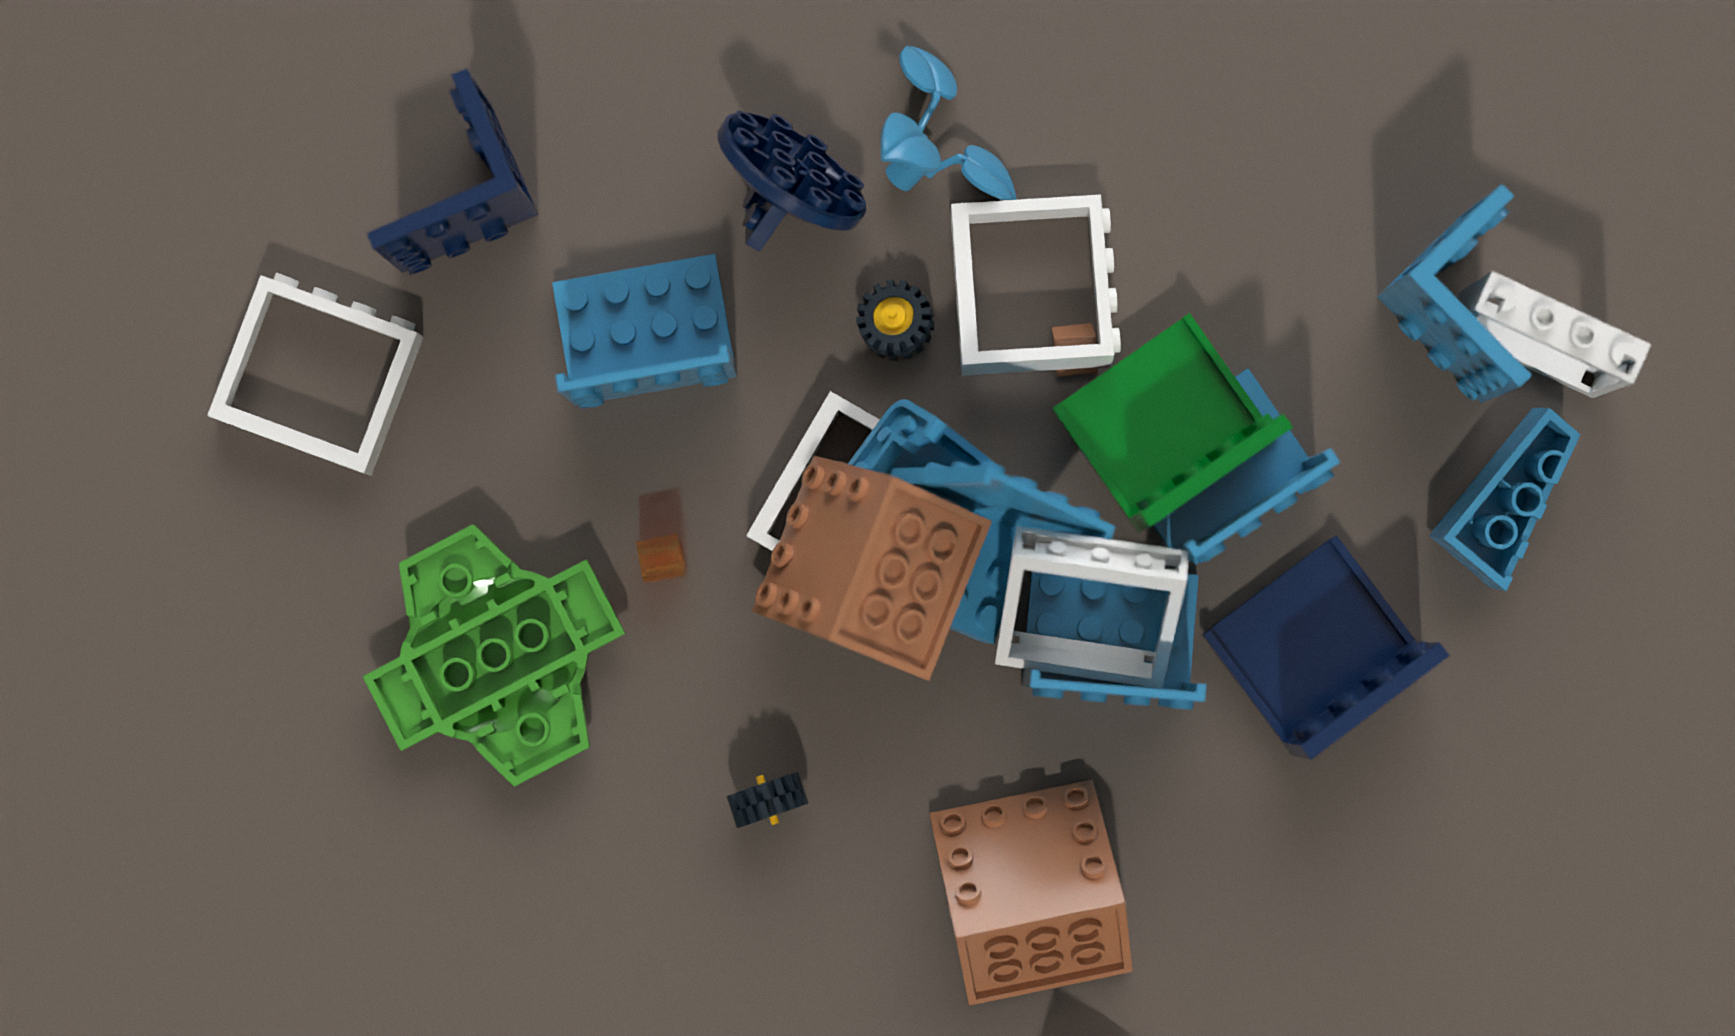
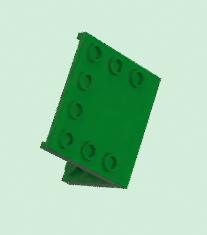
(1166, 423)

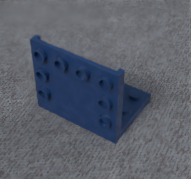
(472, 214)
(1320, 650)

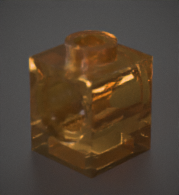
(661, 558)

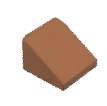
(1074, 335)

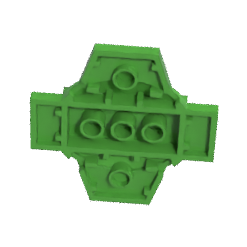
(494, 655)

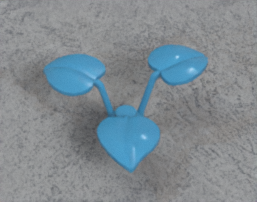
(915, 155)

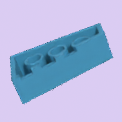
(1501, 506)

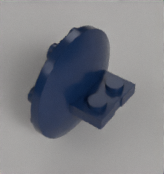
(787, 177)

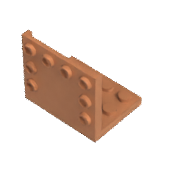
(872, 565)
(1032, 892)

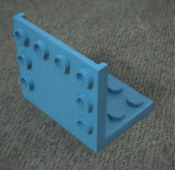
(1442, 322)
(643, 331)
(1246, 491)
(1007, 504)
(1114, 617)

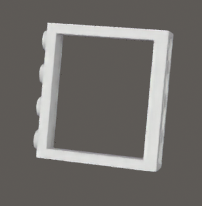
(359, 314)
(1555, 336)
(1044, 358)
(800, 460)
(1100, 561)

